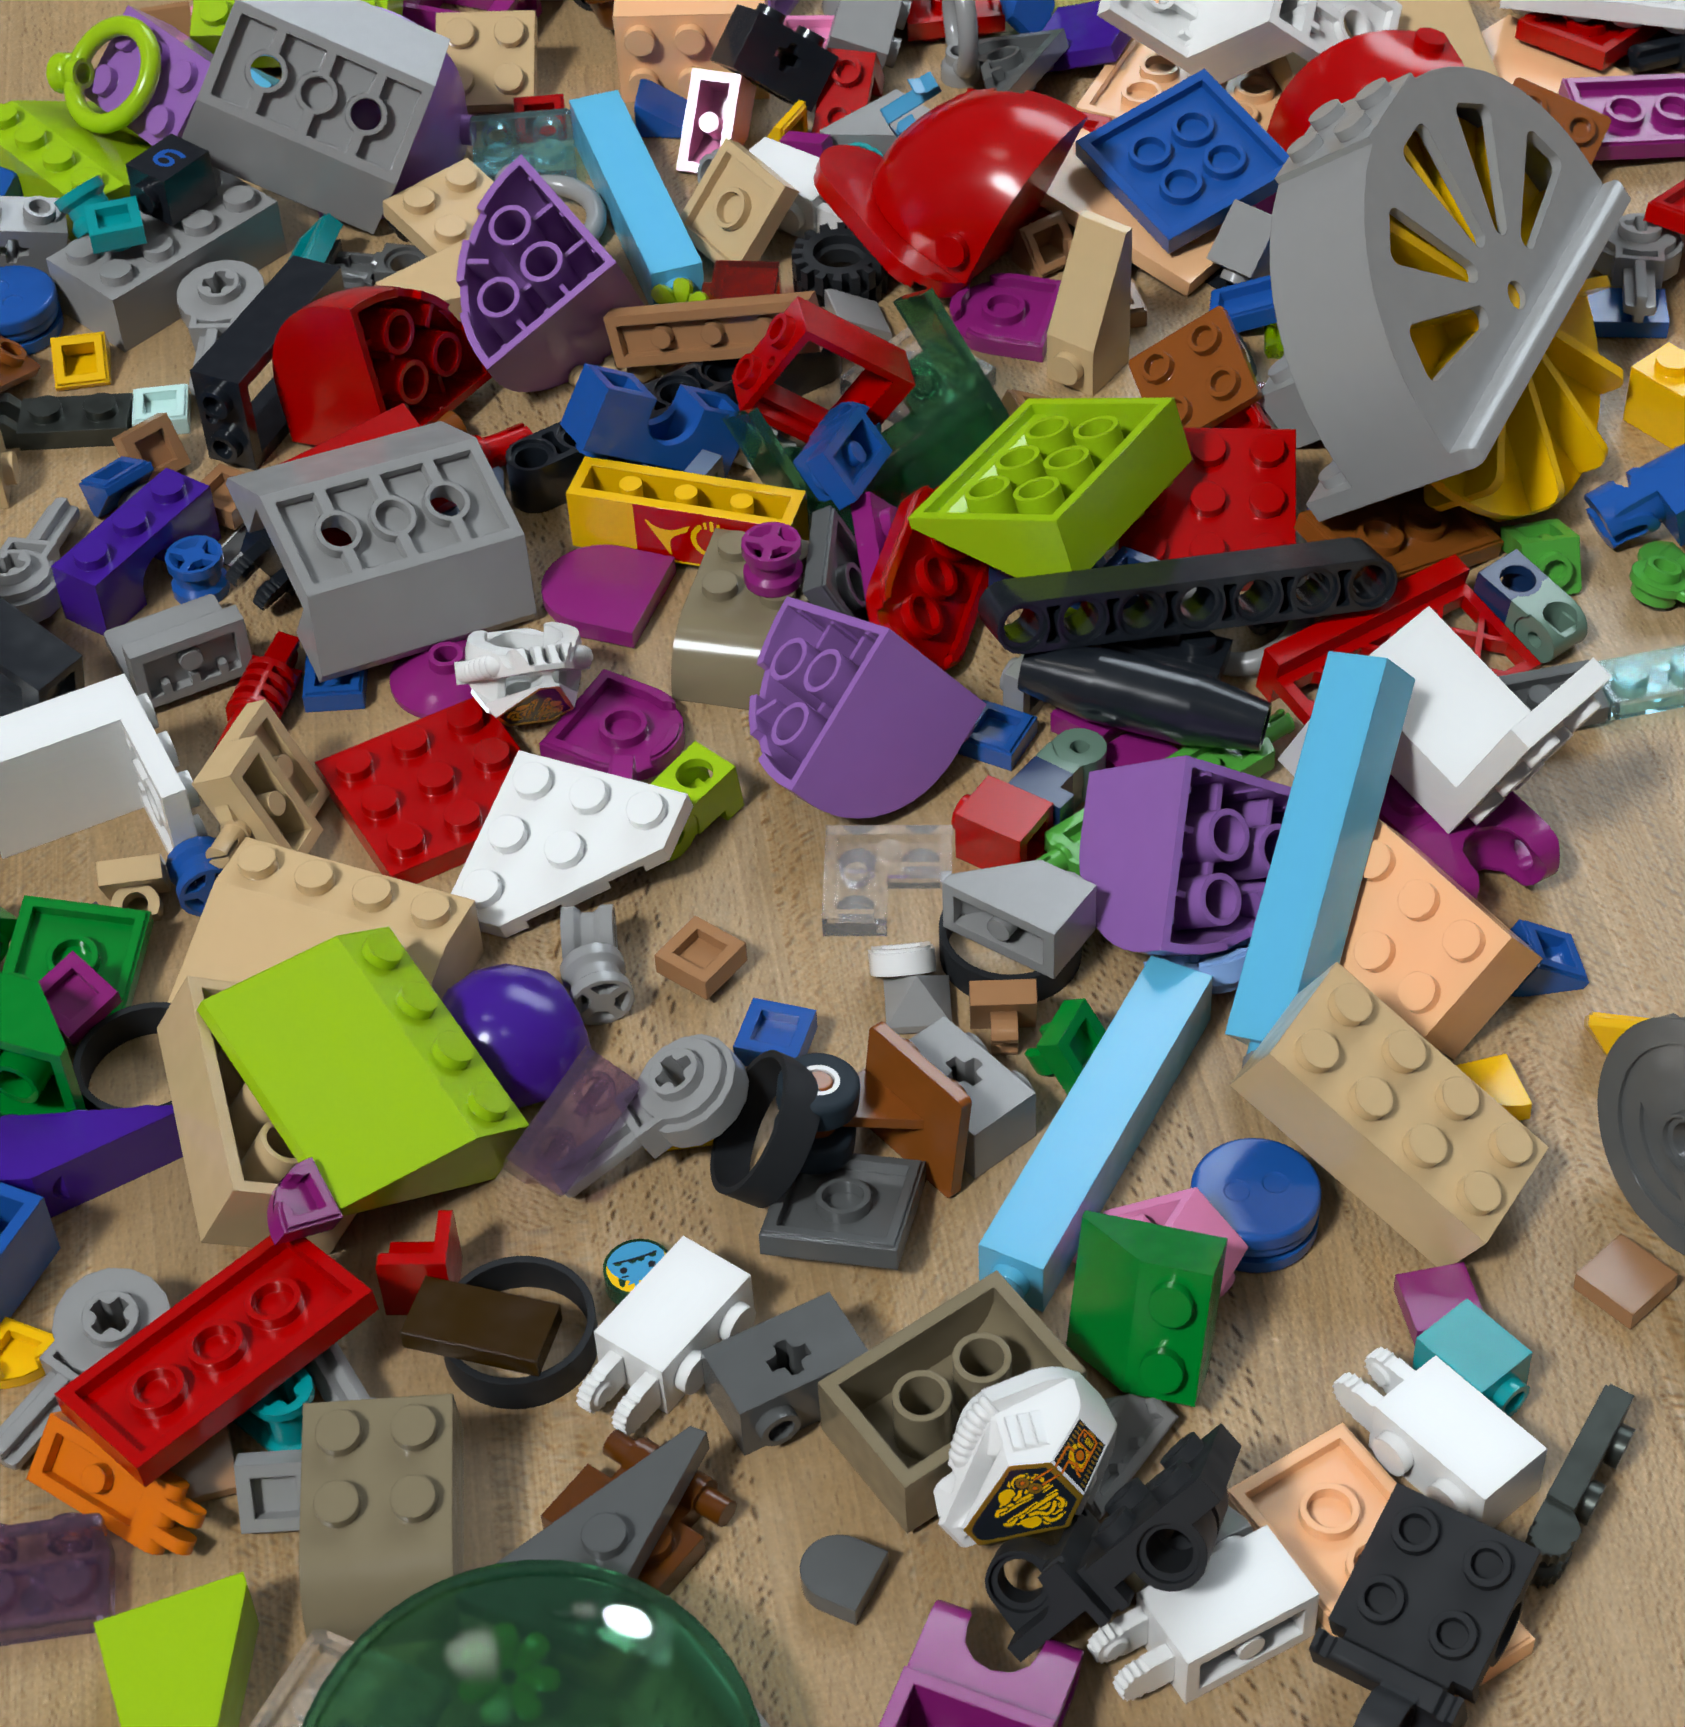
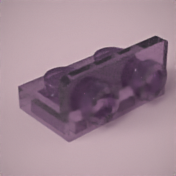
(572, 1123)
(55, 1577)

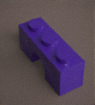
(106, 570)

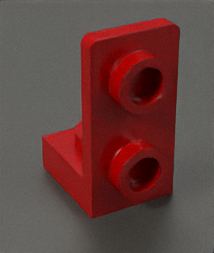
(849, 86)

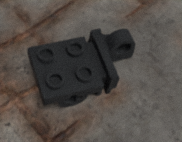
(1151, 1529)
(1425, 1612)

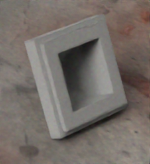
(916, 1002)

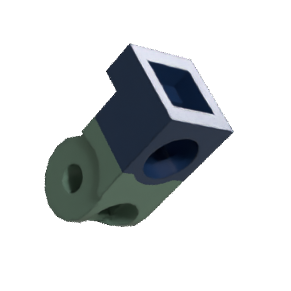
(1531, 606)
(1063, 770)

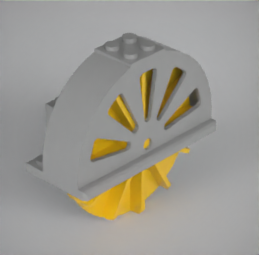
(1441, 297)

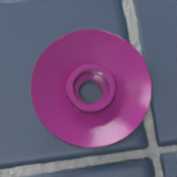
(428, 679)

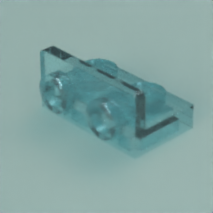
(540, 136)

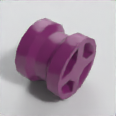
(772, 559)

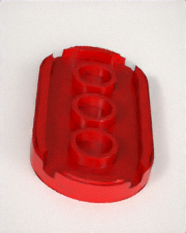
(845, 184)
(926, 589)

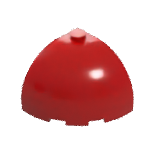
(1351, 66)
(974, 174)
(367, 354)

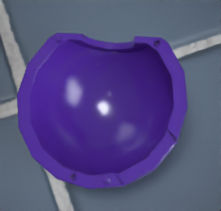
(520, 1027)

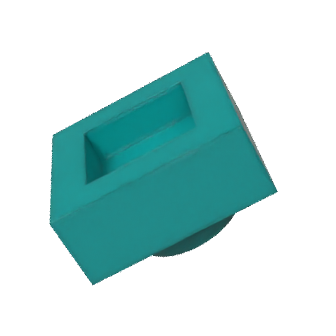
(114, 225)

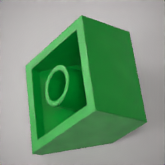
(33, 1055)
(1146, 1305)

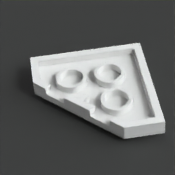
(562, 838)

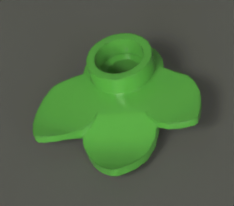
(1659, 574)

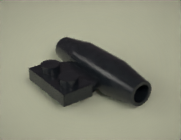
(1153, 689)

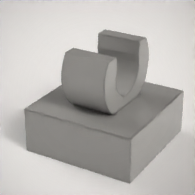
(268, 1490)

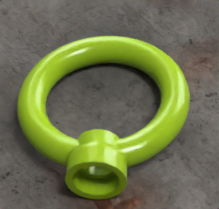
(74, 72)

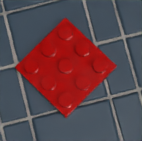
(1226, 499)
(422, 789)

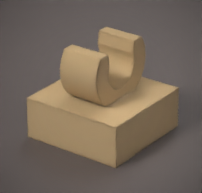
(135, 878)

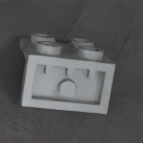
(181, 649)

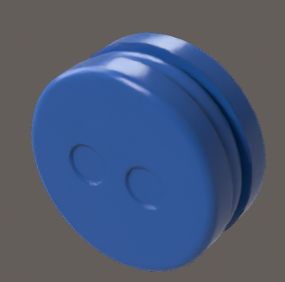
(29, 307)
(1266, 1197)

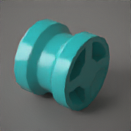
(73, 202)

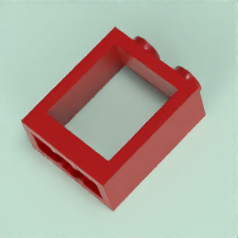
(879, 386)

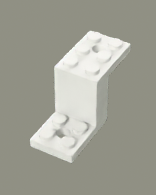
(1244, 34)
(1465, 729)
(89, 763)

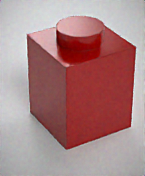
(1000, 825)

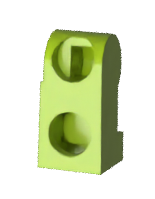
(709, 795)

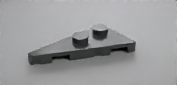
(1020, 60)
(626, 1516)

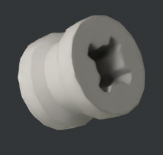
(587, 927)
(597, 983)

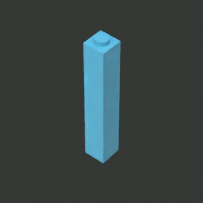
(633, 193)
(1322, 838)
(1097, 1129)

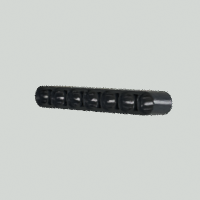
(547, 461)
(1164, 584)

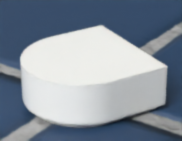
(902, 959)

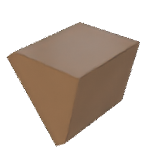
(1040, 246)

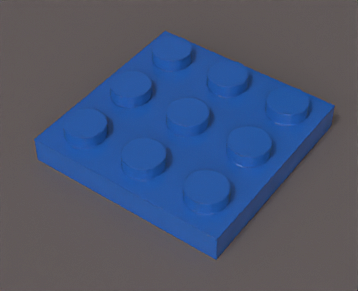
(1184, 160)

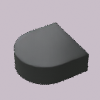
(842, 1575)

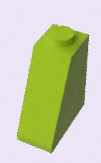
(182, 1657)

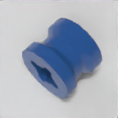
(197, 568)
(192, 873)

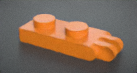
(92, 1482)

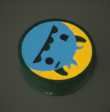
(629, 1265)

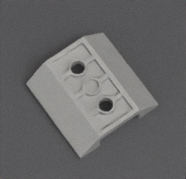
(301, 130)
(409, 569)

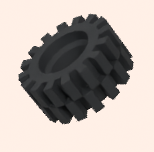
(836, 262)

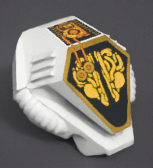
(525, 672)
(1048, 1454)

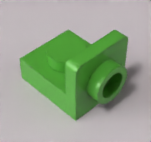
(1550, 548)

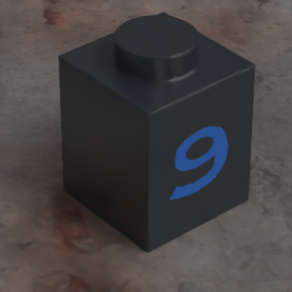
(171, 179)

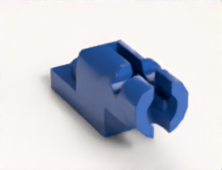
(842, 454)
(1652, 498)

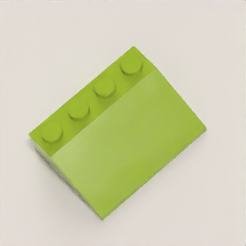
(58, 154)
(1058, 483)
(366, 1072)

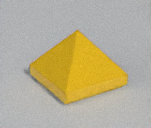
(1607, 1027)

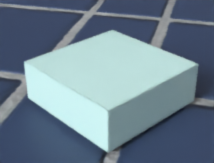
(168, 399)

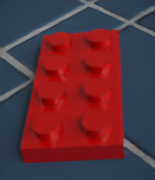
(215, 1355)

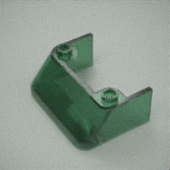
(948, 420)

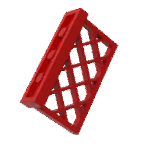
(1441, 586)

